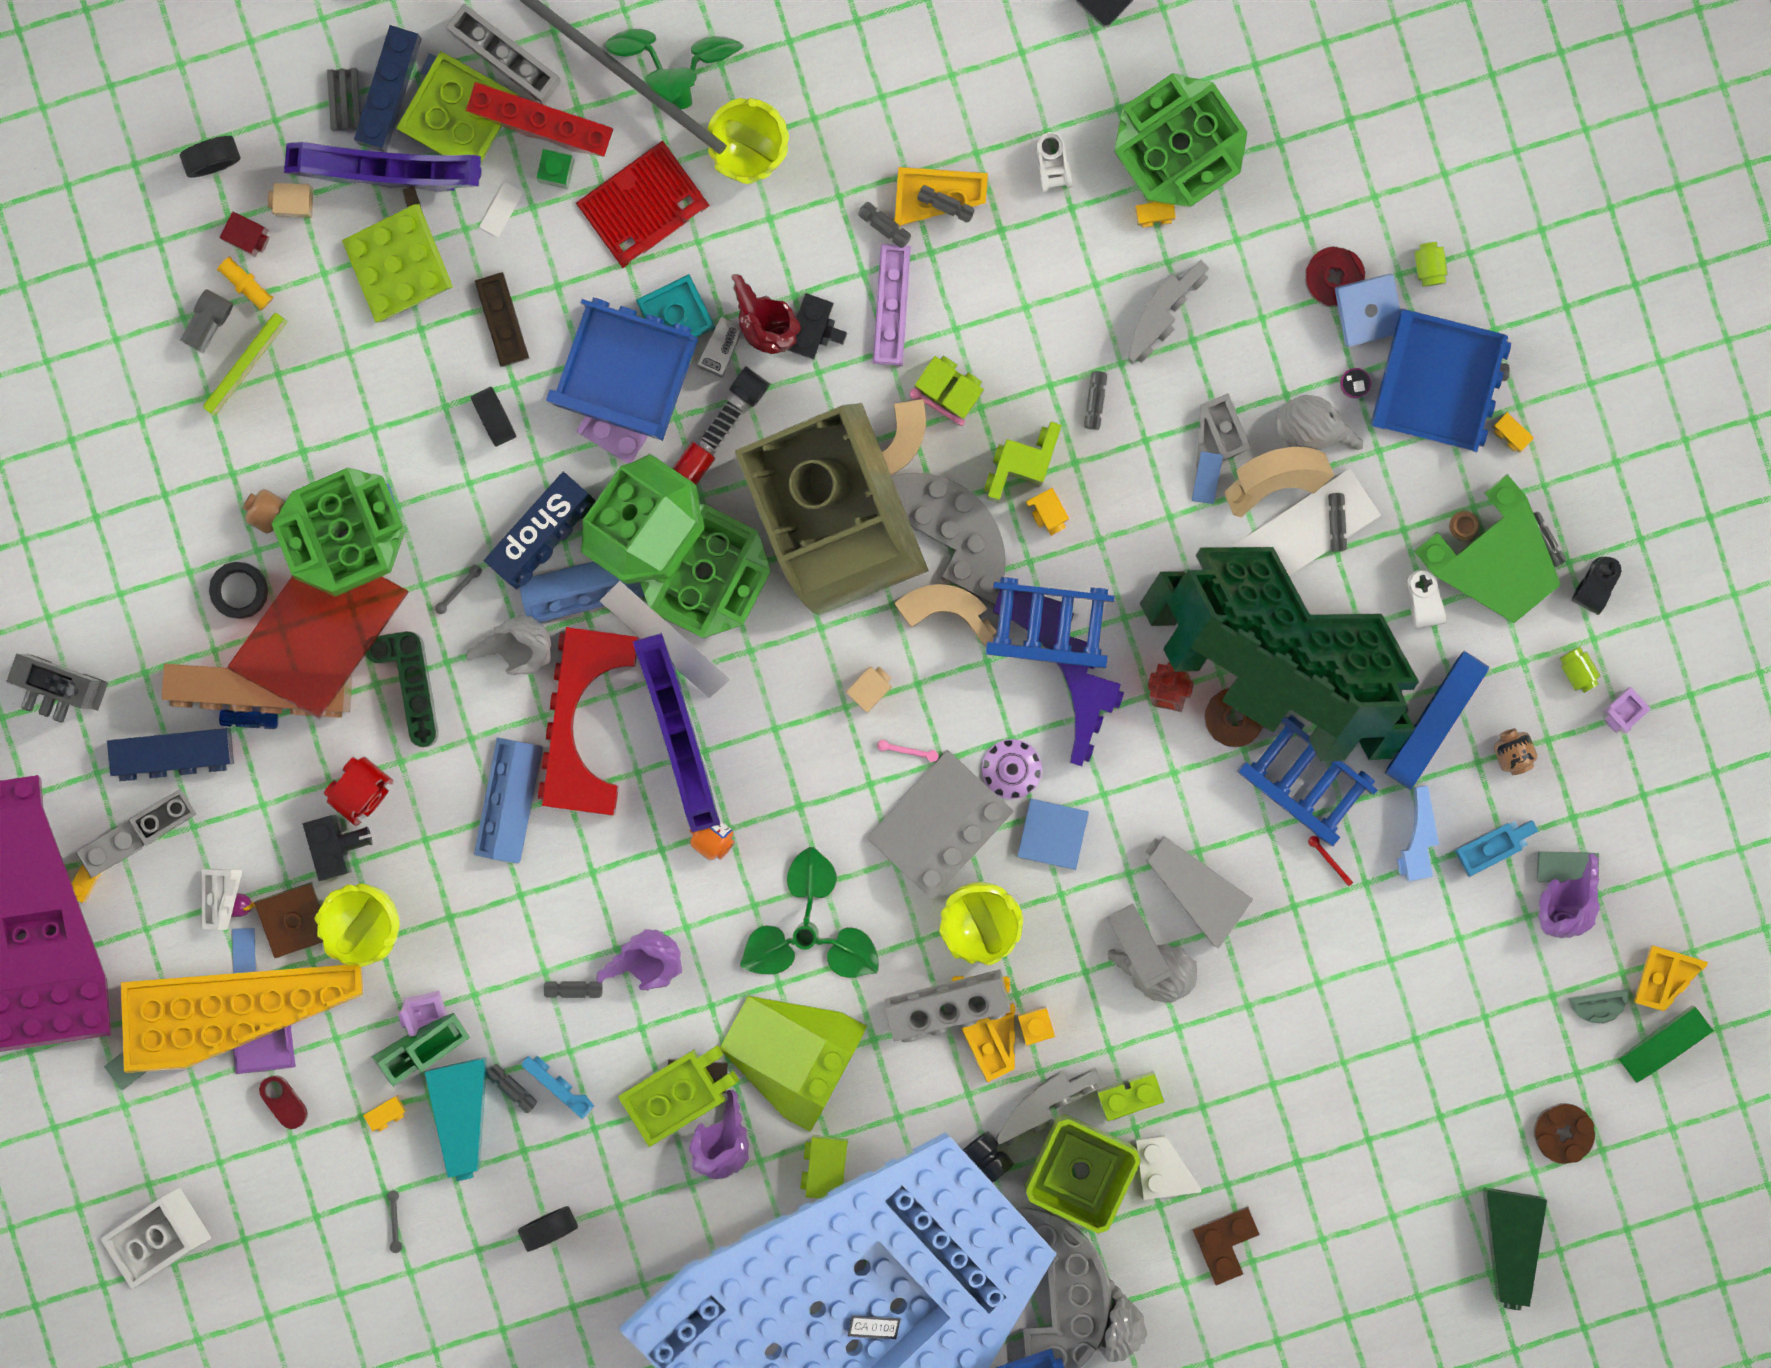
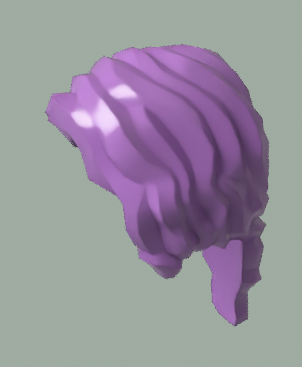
(1571, 905)
(649, 957)
(721, 1146)

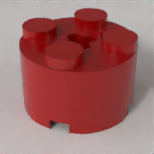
(358, 790)

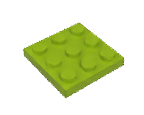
(439, 112)
(397, 263)

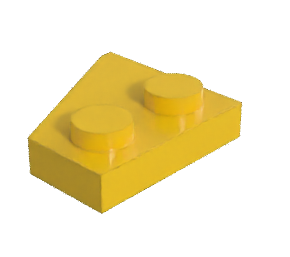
(1665, 977)
(993, 1044)

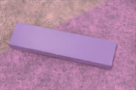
(891, 305)

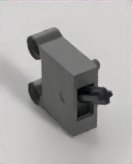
(55, 683)

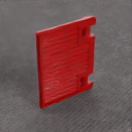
(642, 203)

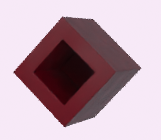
(245, 234)

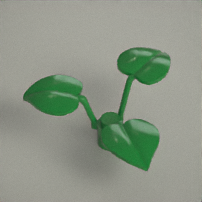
(672, 83)
(770, 953)

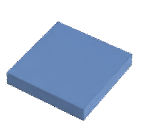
(1053, 834)

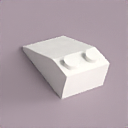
(155, 1238)

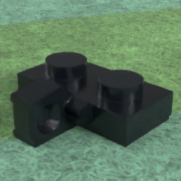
(815, 327)

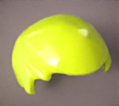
(754, 139)
(981, 923)
(358, 924)

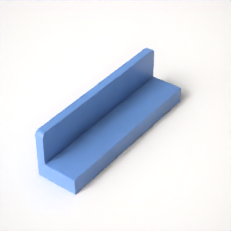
(569, 591)
(508, 800)

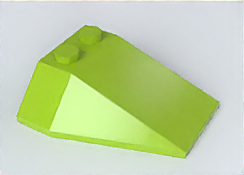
(792, 1054)

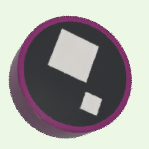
(1355, 383)

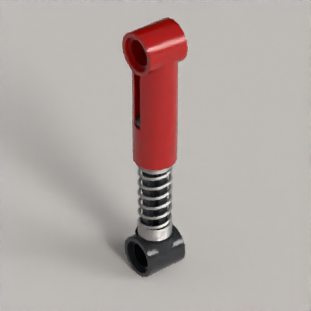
(699, 456)

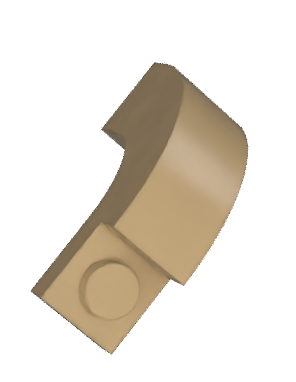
(909, 435)
(1278, 470)
(946, 598)

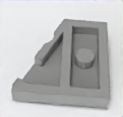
(1221, 429)

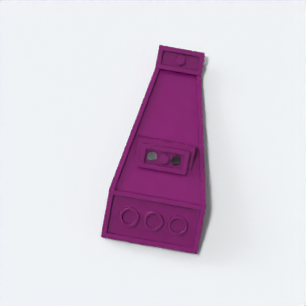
(53, 983)

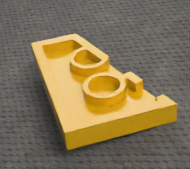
(960, 185)

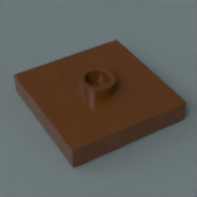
(290, 919)

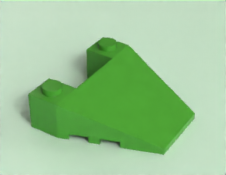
(1504, 565)

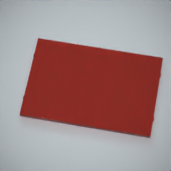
(315, 640)

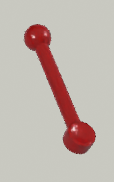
(1314, 841)

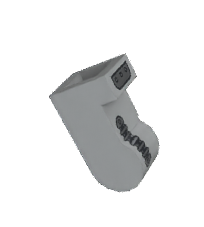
(720, 347)

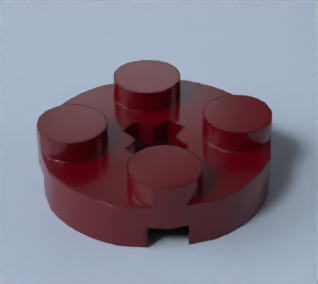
(1318, 272)

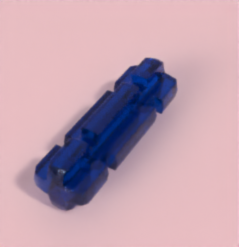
(248, 719)

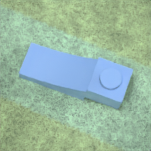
(1415, 859)

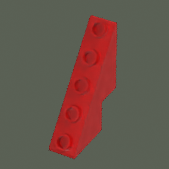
(539, 120)

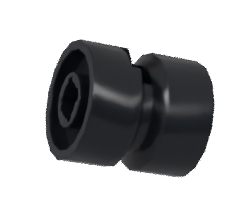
(985, 1156)

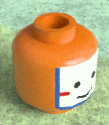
(713, 841)

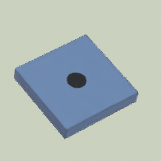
(1368, 309)

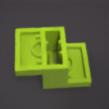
(1022, 461)

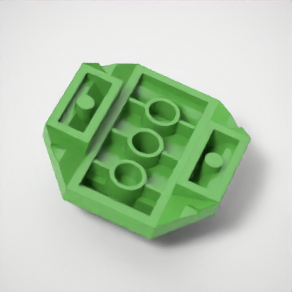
(1185, 109)
(323, 509)
(660, 533)
(731, 591)

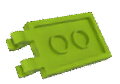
(676, 1095)

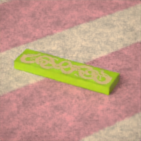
(245, 364)

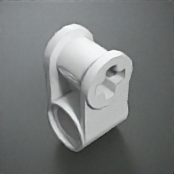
(1053, 164)
(1425, 606)

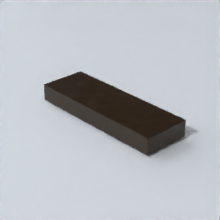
(502, 319)

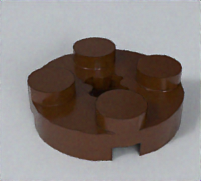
(1222, 730)
(1572, 1149)

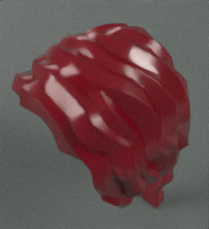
(765, 322)

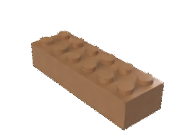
(222, 686)

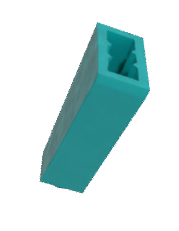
(458, 1111)

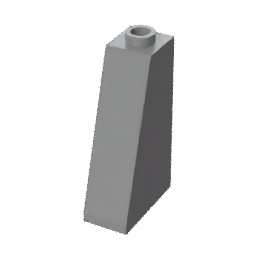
(1202, 892)

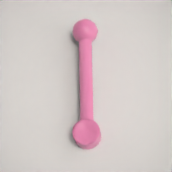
(917, 394)
(931, 756)

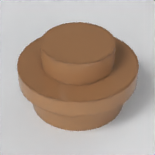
(1464, 525)

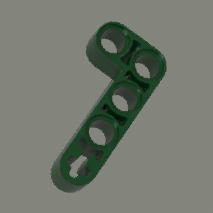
(411, 690)

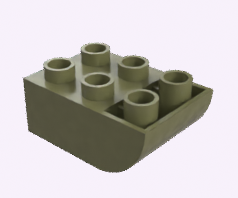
(831, 509)

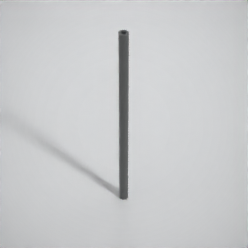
(625, 74)

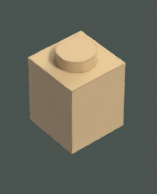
(291, 200)
(870, 688)

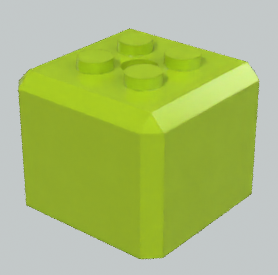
(1087, 1200)

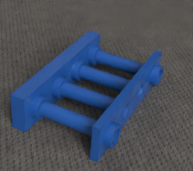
(1032, 647)
(1304, 808)

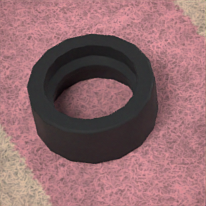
(209, 156)
(493, 416)
(216, 584)
(547, 1228)

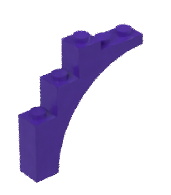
(384, 169)
(1087, 691)
(677, 732)

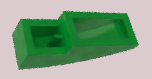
(1665, 1044)
(422, 1050)

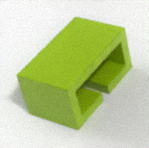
(949, 387)
(1120, 1102)
(826, 1165)

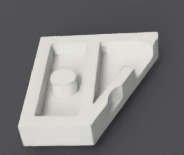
(218, 897)
(1163, 1170)

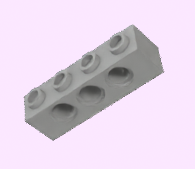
(503, 54)
(958, 993)

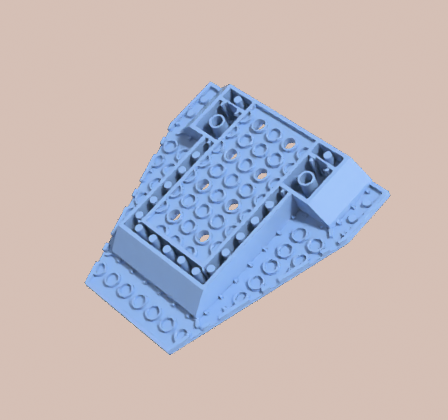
(928, 1236)

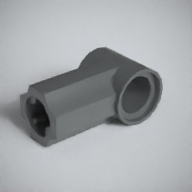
(210, 313)

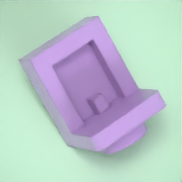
(1625, 711)
(420, 1011)

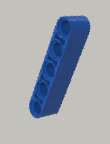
(1437, 719)

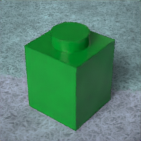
(555, 169)

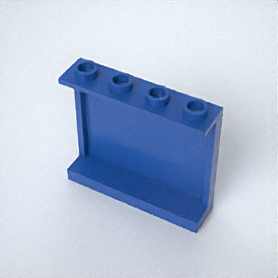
(625, 369)
(1440, 380)

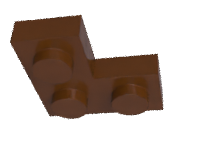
(1217, 1241)

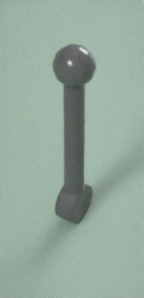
(474, 572)
(395, 1246)

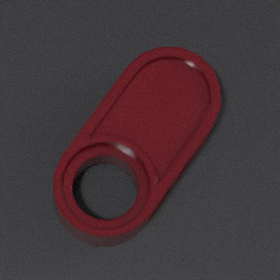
(288, 1107)

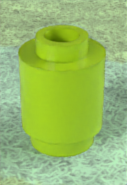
(1431, 264)
(1580, 670)

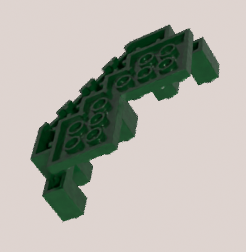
(1324, 667)

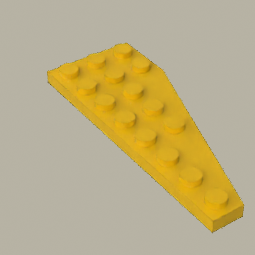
(200, 1017)

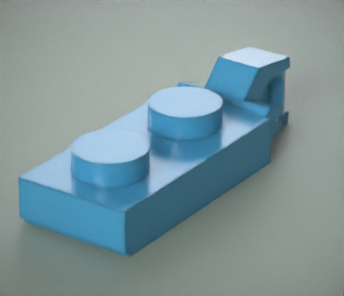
(1494, 846)
(559, 1087)

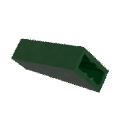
(1514, 1241)

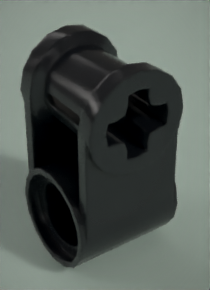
(1594, 589)

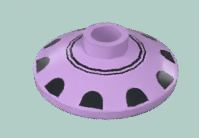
(1000, 757)

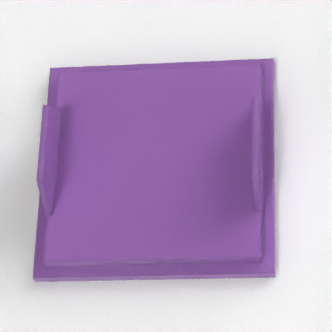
(266, 1053)

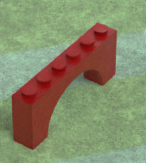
(567, 778)

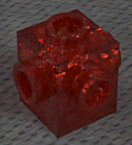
(1169, 688)

